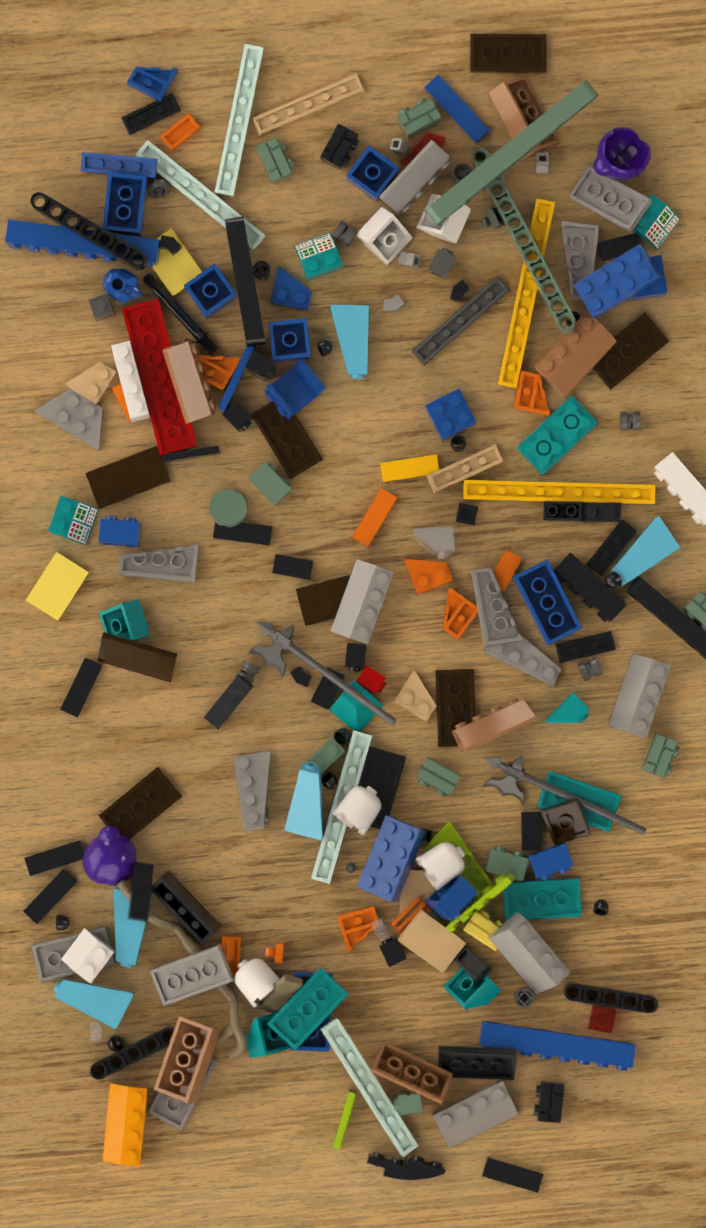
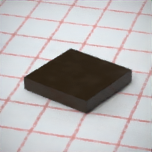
(565, 821)

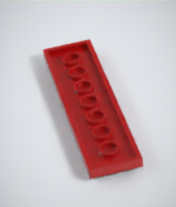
(148, 339)

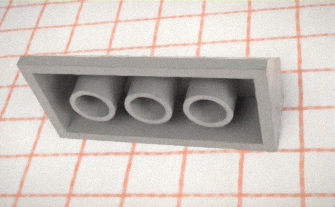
(415, 177)
(436, 541)
(362, 601)
(639, 695)
(529, 954)
(475, 1113)

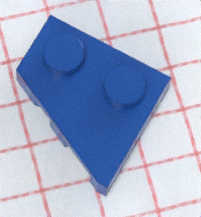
(152, 81)
(290, 292)

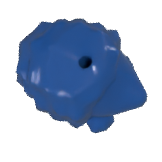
(121, 285)

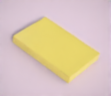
(175, 269)
(57, 586)

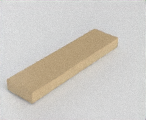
(464, 468)

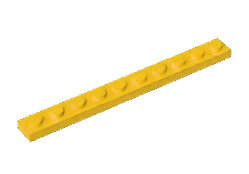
(525, 299)
(558, 492)

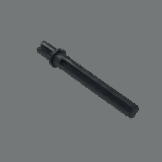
(180, 314)

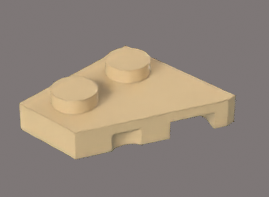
(92, 382)
(416, 698)

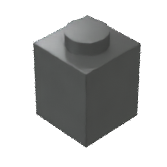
(442, 263)
(101, 307)

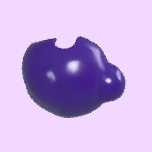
(621, 154)
(109, 857)

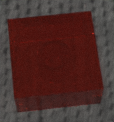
(601, 1018)

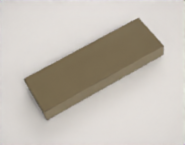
(280, 994)

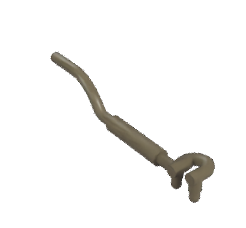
(191, 947)

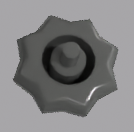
(159, 188)

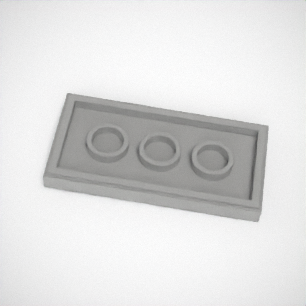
(610, 199)
(49, 955)
(191, 975)
(174, 1110)

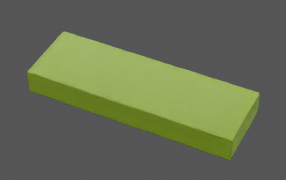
(344, 1119)

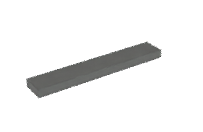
(460, 320)

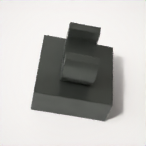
(493, 219)

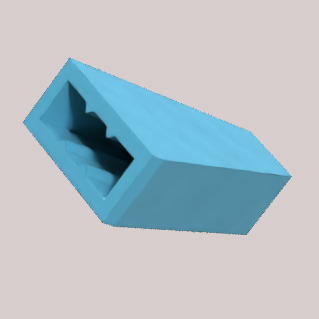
(352, 332)
(647, 551)
(306, 808)
(127, 932)
(97, 1001)

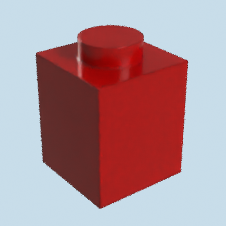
(371, 680)

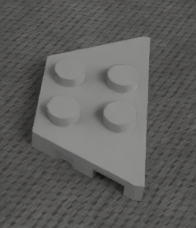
(76, 416)

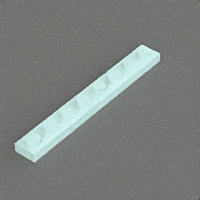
(239, 120)
(197, 192)
(335, 828)
(369, 1087)

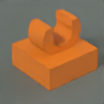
(276, 952)

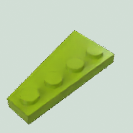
(472, 872)
(487, 893)

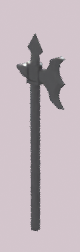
(273, 657)
(515, 772)

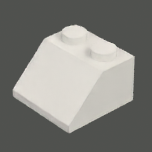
(450, 228)
(384, 235)
(88, 955)

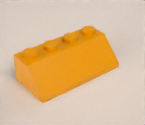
(125, 1124)

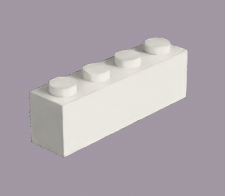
(130, 381)
(684, 485)

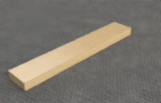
(308, 104)

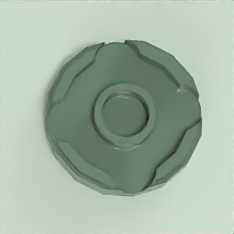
(228, 508)

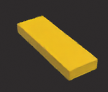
(409, 468)

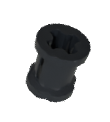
(265, 265)

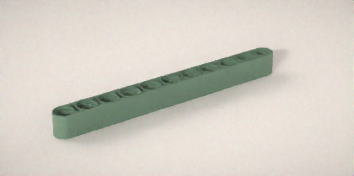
(511, 152)
(528, 248)

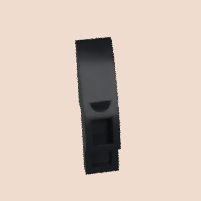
(582, 511)
(413, 1169)

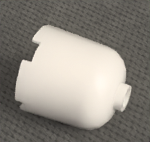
(359, 808)
(442, 864)
(255, 980)

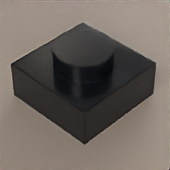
(466, 514)

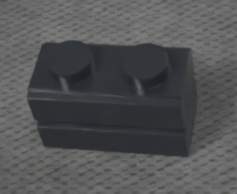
(339, 147)
(260, 366)
(550, 1101)

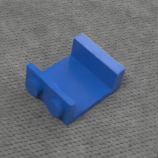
(294, 389)

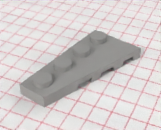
(580, 252)
(169, 564)
(493, 611)
(527, 659)
(252, 782)

